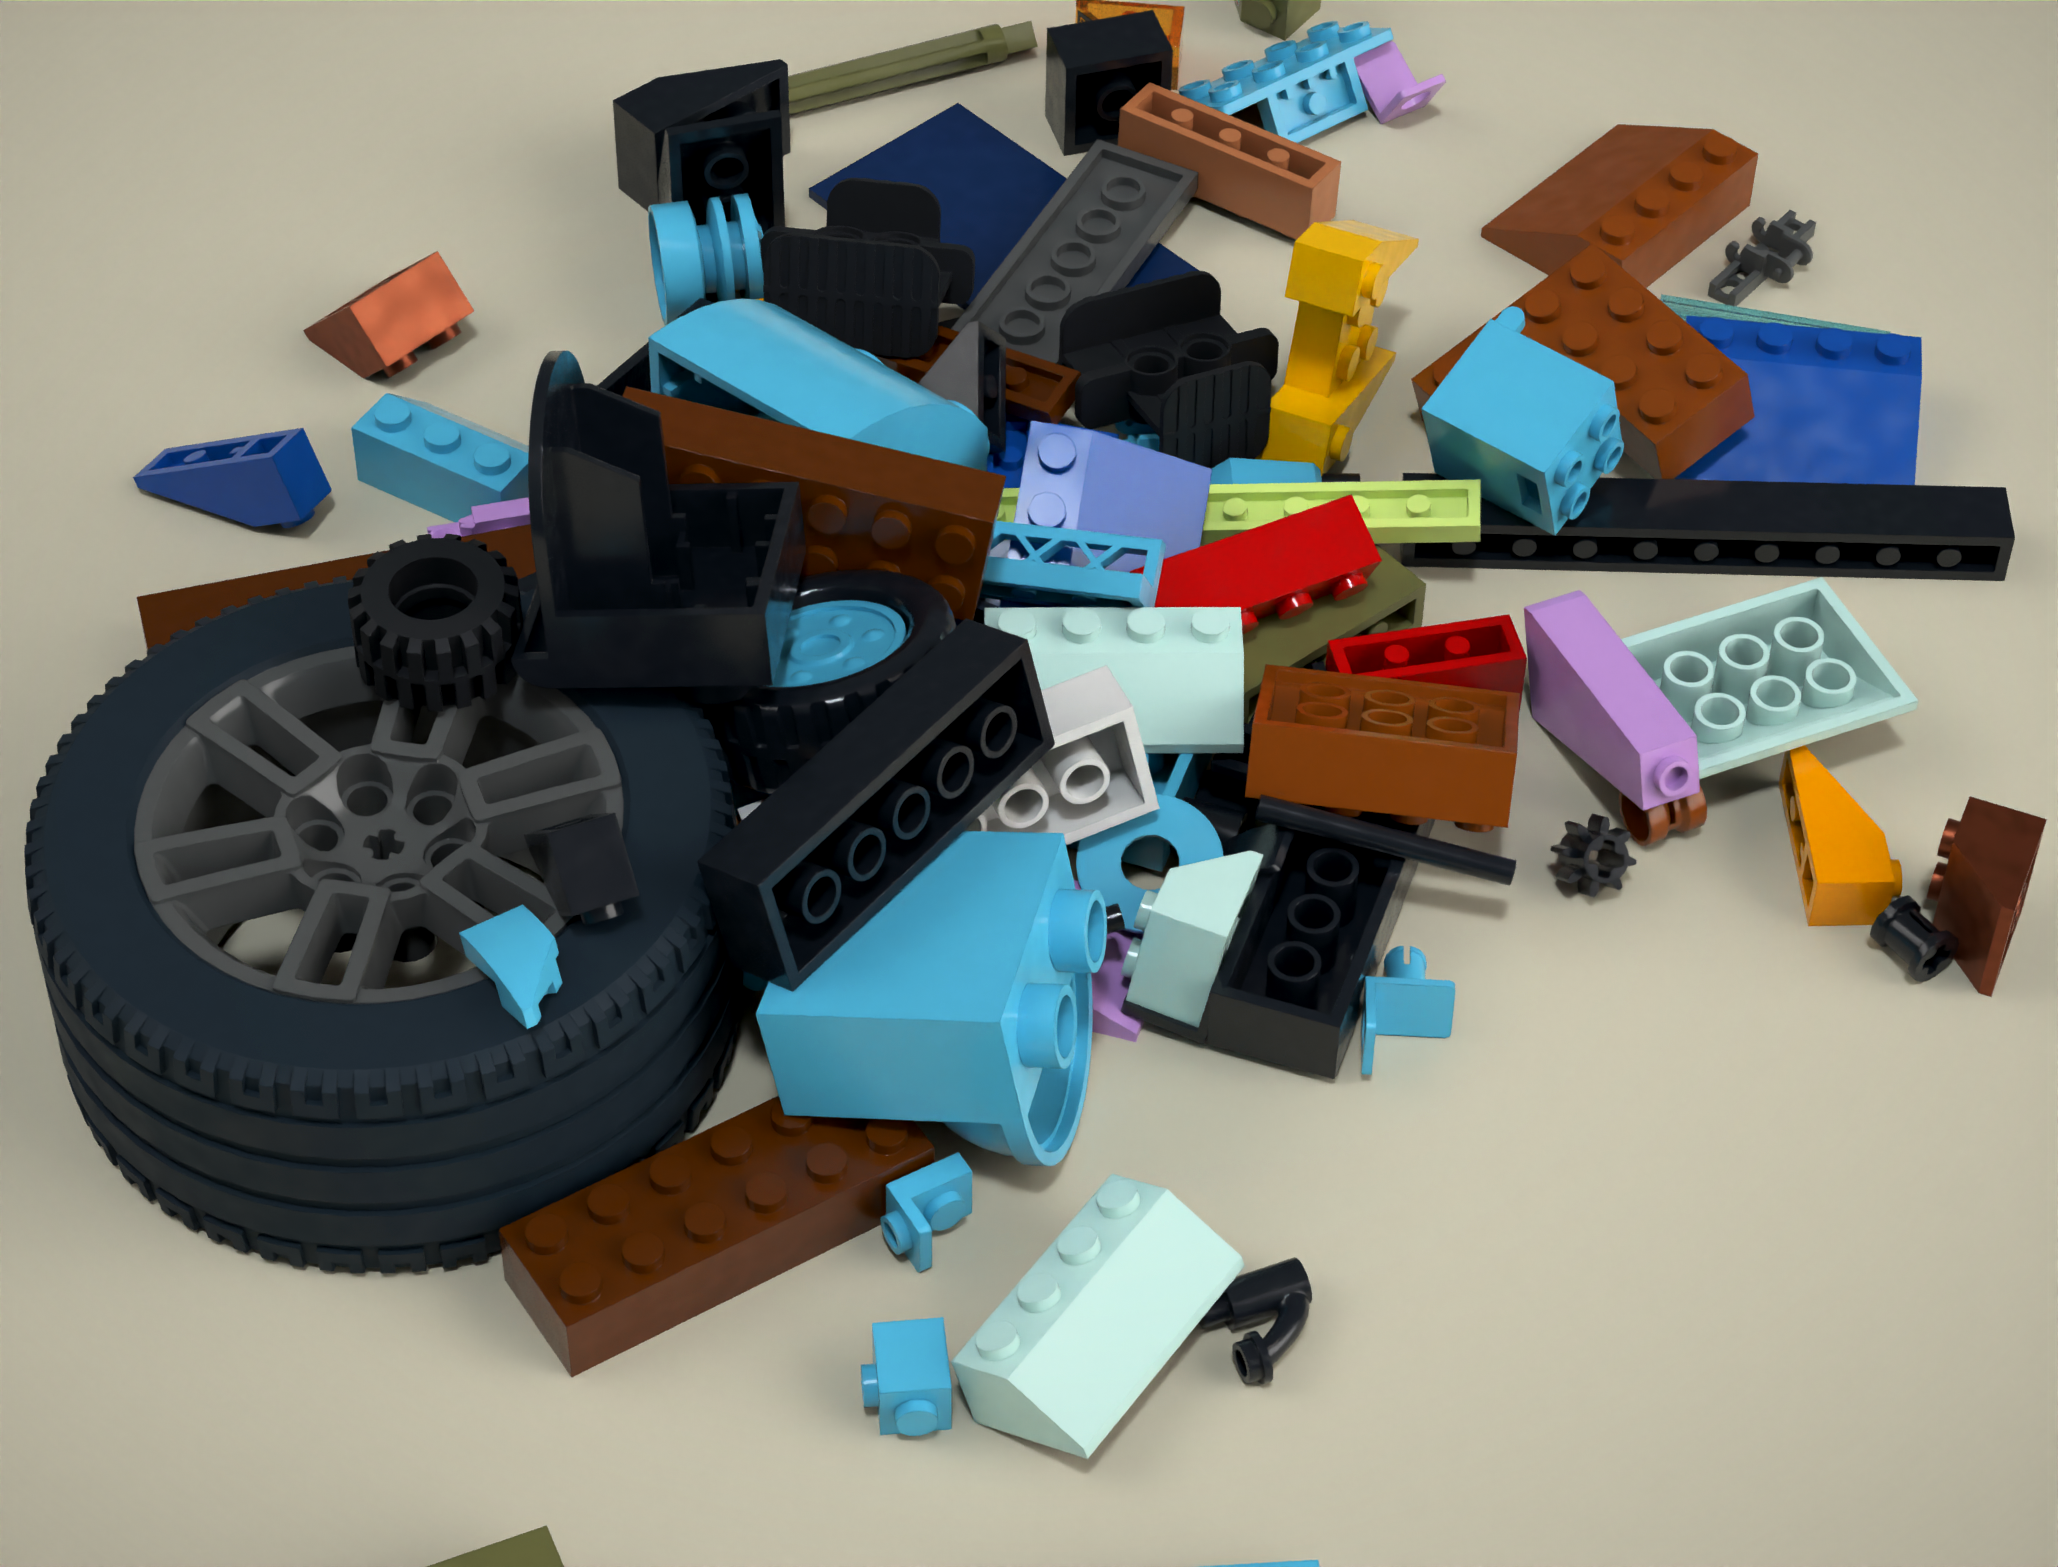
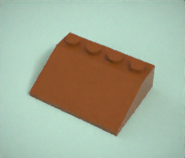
(1636, 196)
(1385, 747)

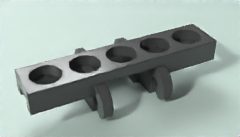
(1763, 262)

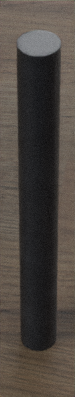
(1385, 840)

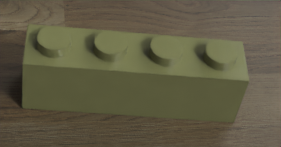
(1387, 604)

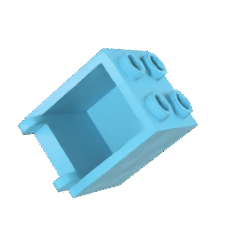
(1524, 424)

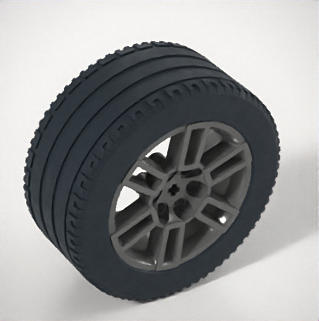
(355, 1116)

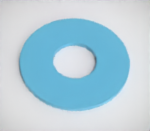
(1101, 854)

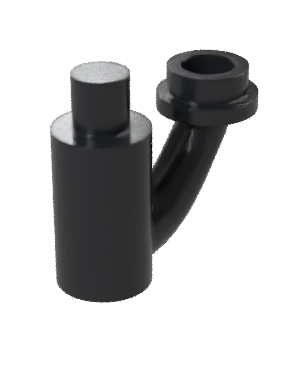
(1257, 1295)

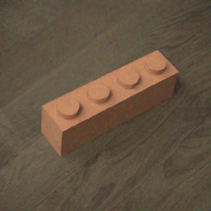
(1235, 161)

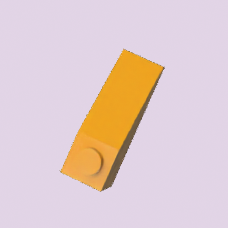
(1835, 847)

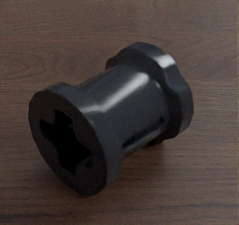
(1914, 938)

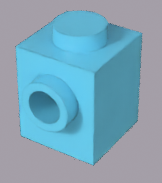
(909, 1377)

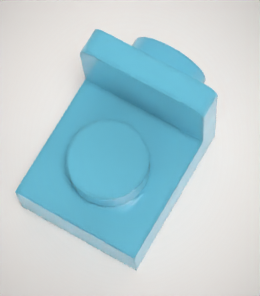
(926, 1202)

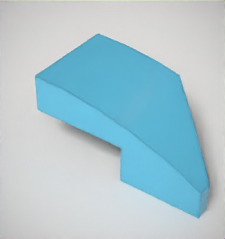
(518, 957)

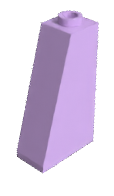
(1606, 704)

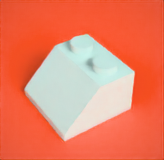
(1188, 934)

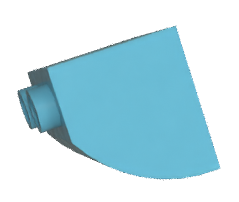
(784, 370)

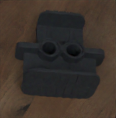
(872, 269)
(1172, 364)

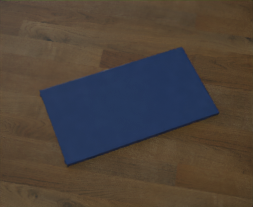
(984, 187)

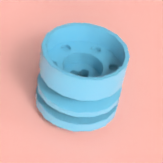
(704, 258)

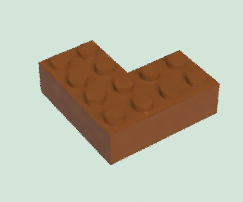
(1669, 381)

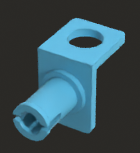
(1404, 1003)

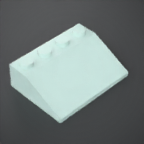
(1771, 674)

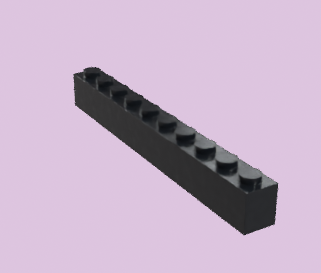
(1750, 531)

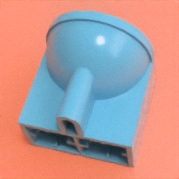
(955, 1003)

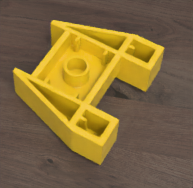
(1333, 363)

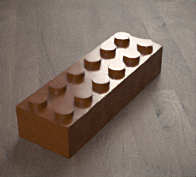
(857, 498)
(701, 1225)

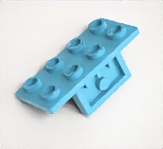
(1298, 84)

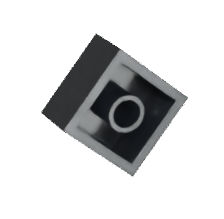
(1097, 70)

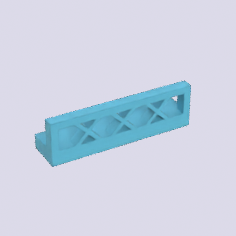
(1068, 585)

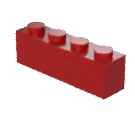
(1275, 565)

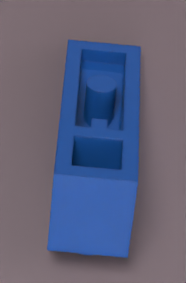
(243, 478)

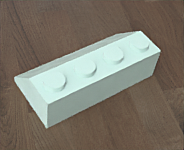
(1171, 662)
(1095, 1318)

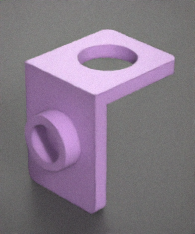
(1390, 83)

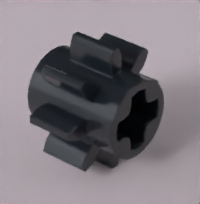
(1611, 858)

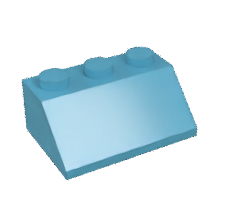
(437, 458)

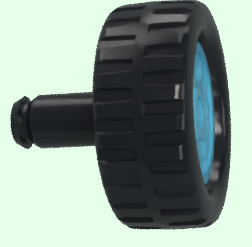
(840, 652)

